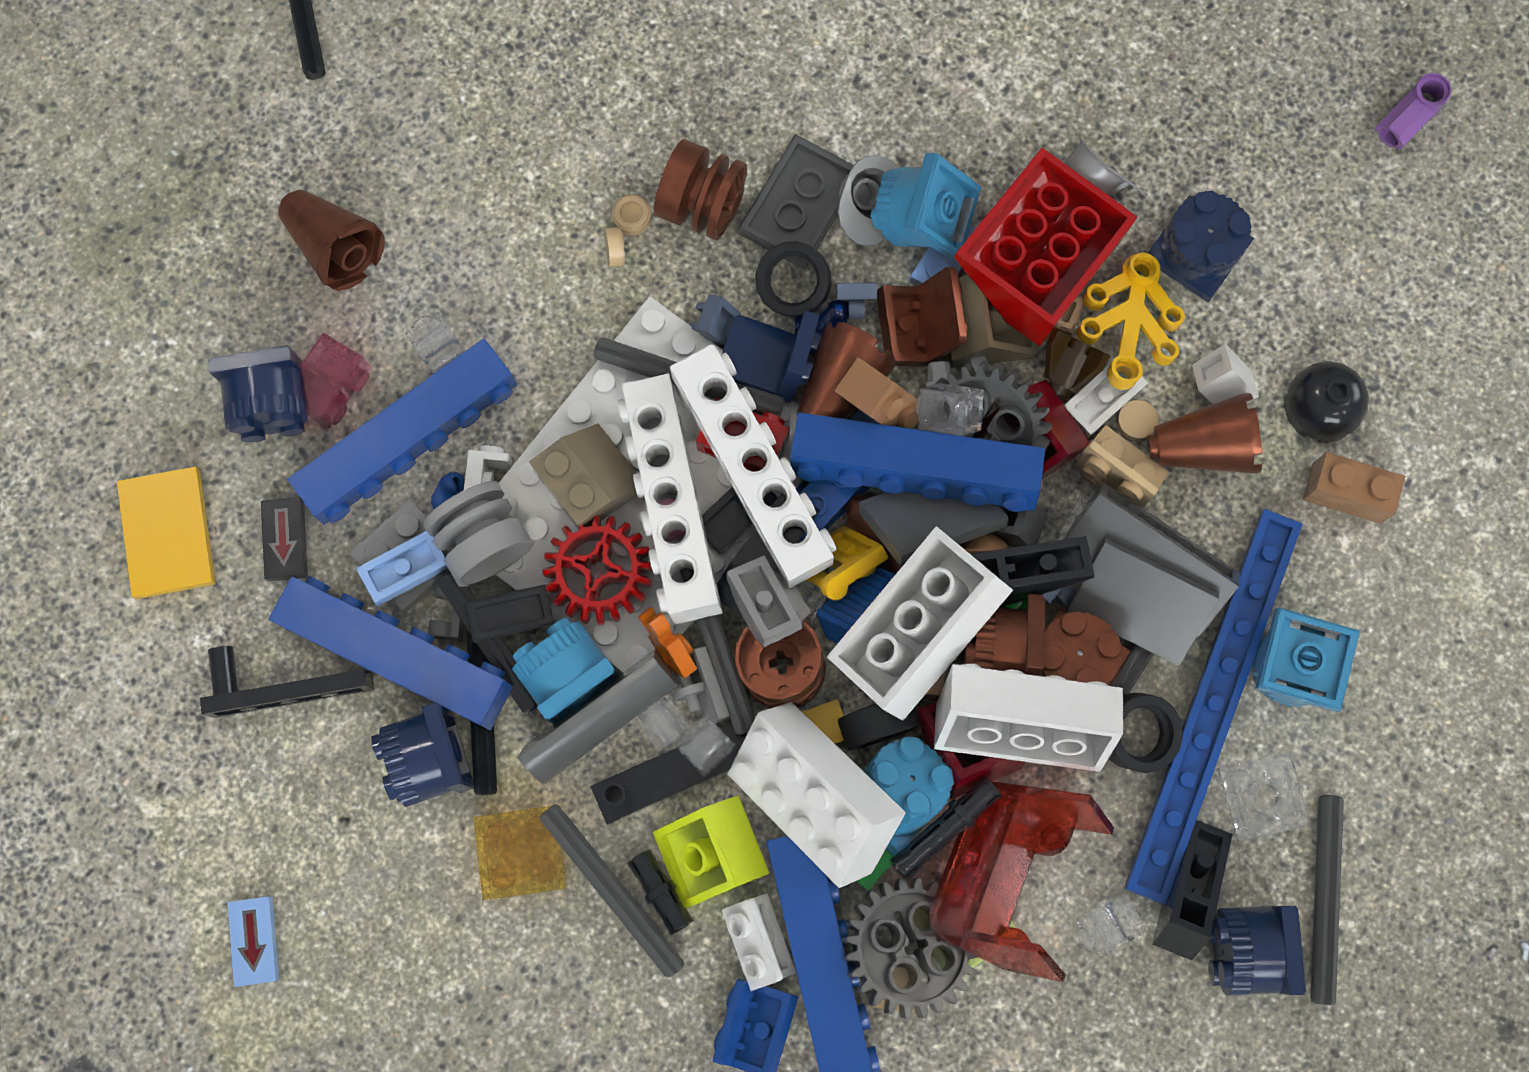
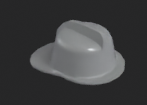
(1090, 167)
(858, 199)

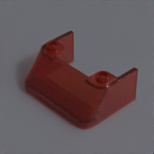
(992, 866)

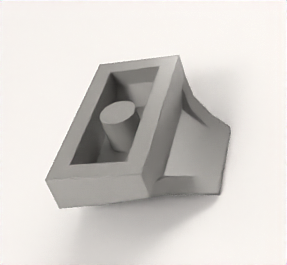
(766, 601)

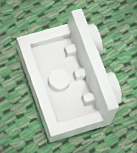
(758, 941)

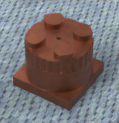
(1011, 639)
(1082, 648)

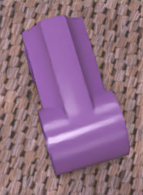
(1414, 111)

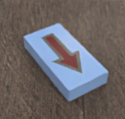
(253, 941)

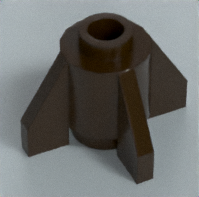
(1071, 363)

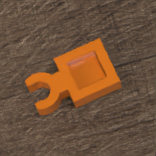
(671, 647)

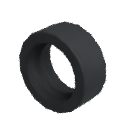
(771, 259)
(874, 726)
(1169, 737)

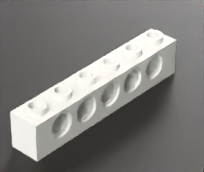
(708, 370)
(698, 596)

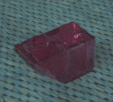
(330, 379)

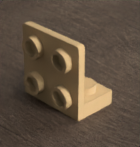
(1121, 467)

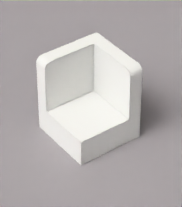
(1223, 376)

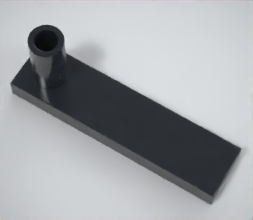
(230, 701)
(656, 781)

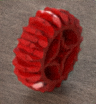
(614, 575)

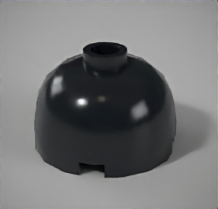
(1326, 401)

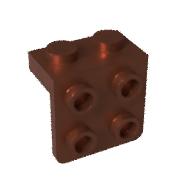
(922, 320)

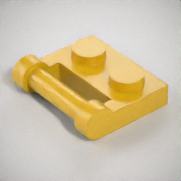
(854, 559)

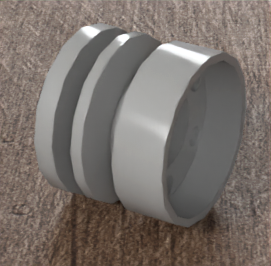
(478, 533)

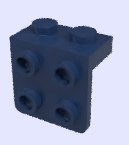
(771, 356)

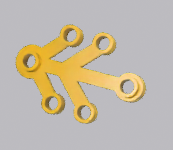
(1135, 316)

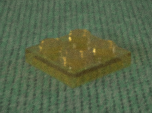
(517, 855)

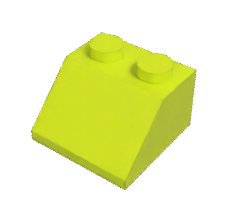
(711, 851)

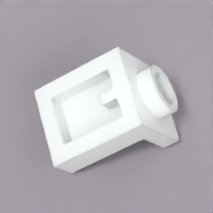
(480, 462)

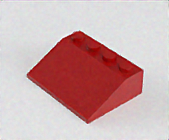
(1043, 244)

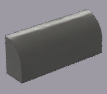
(1126, 523)
(598, 717)

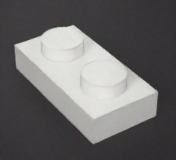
(1100, 402)

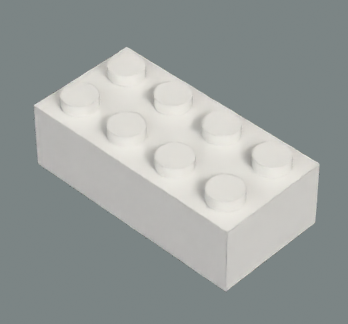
(919, 624)
(1028, 717)
(815, 794)

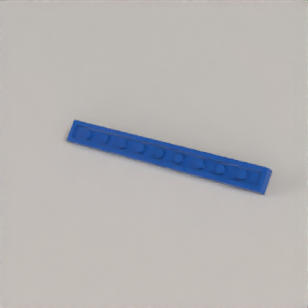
(1213, 708)

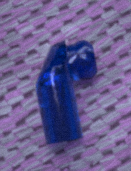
(835, 312)

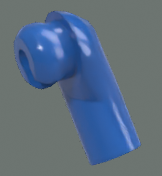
(447, 487)

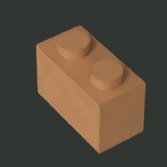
(878, 396)
(1354, 488)

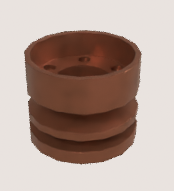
(693, 187)
(764, 682)

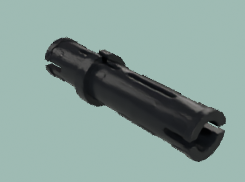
(958, 816)

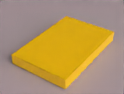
(165, 532)

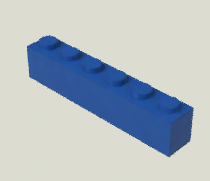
(403, 433)
(917, 462)
(391, 652)
(817, 951)

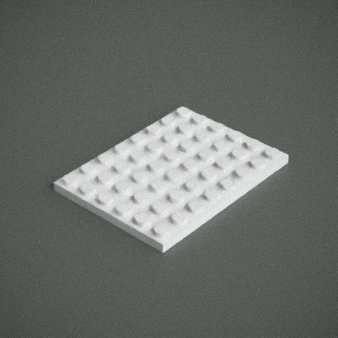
(595, 402)

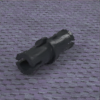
(660, 892)

